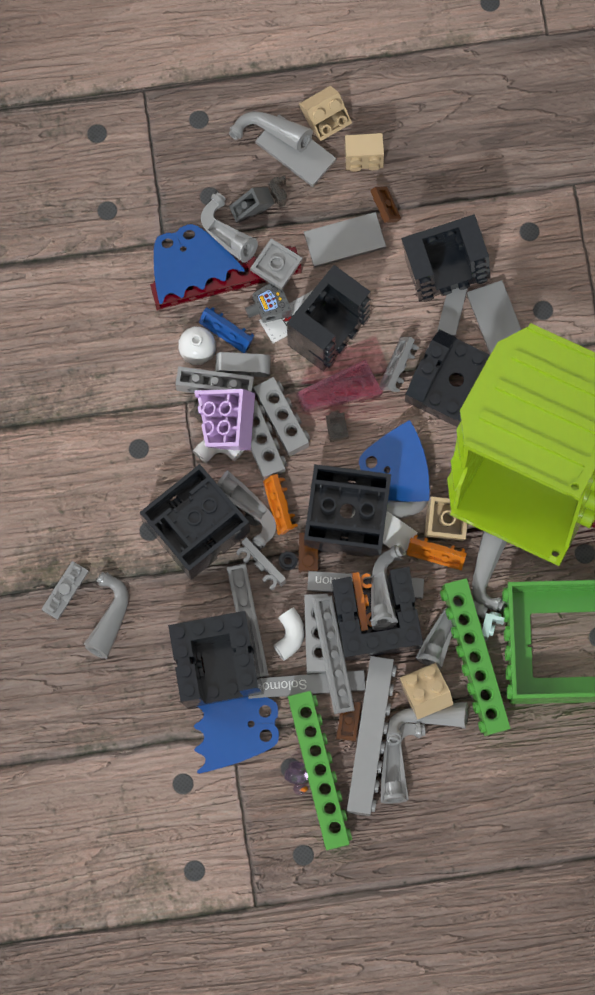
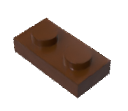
(385, 204)
(307, 556)
(349, 724)

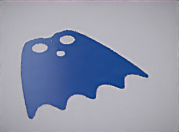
(202, 260)
(228, 735)

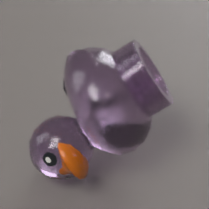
(297, 775)

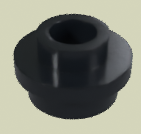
(285, 555)

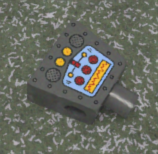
(269, 304)

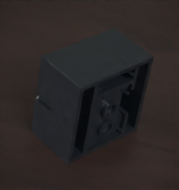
(446, 258)
(329, 318)
(193, 519)
(363, 644)
(228, 665)

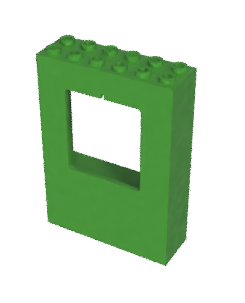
(533, 598)

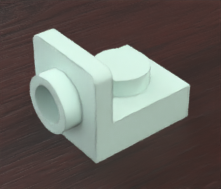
(488, 627)

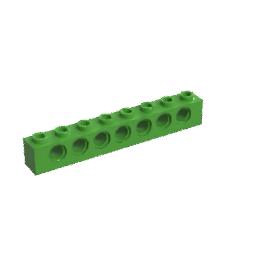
(483, 665)
(297, 703)

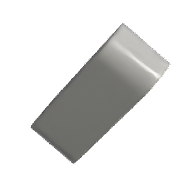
(243, 364)

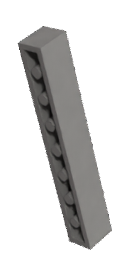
(370, 736)

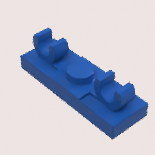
(226, 329)

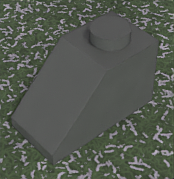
(251, 203)

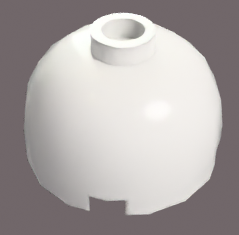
(197, 345)

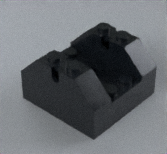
(431, 385)
(329, 493)

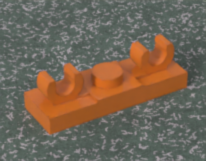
(278, 504)
(436, 553)
(361, 600)

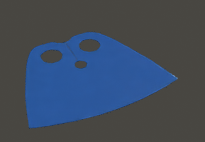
(408, 465)

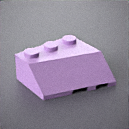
(227, 418)

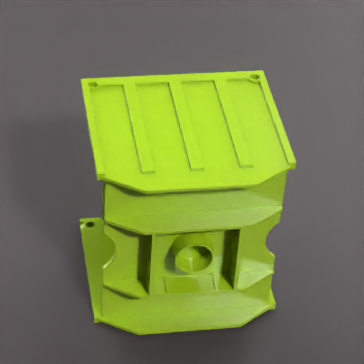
(528, 444)

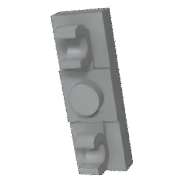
(398, 364)
(261, 563)
(65, 590)

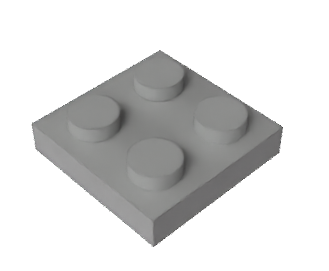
(276, 264)

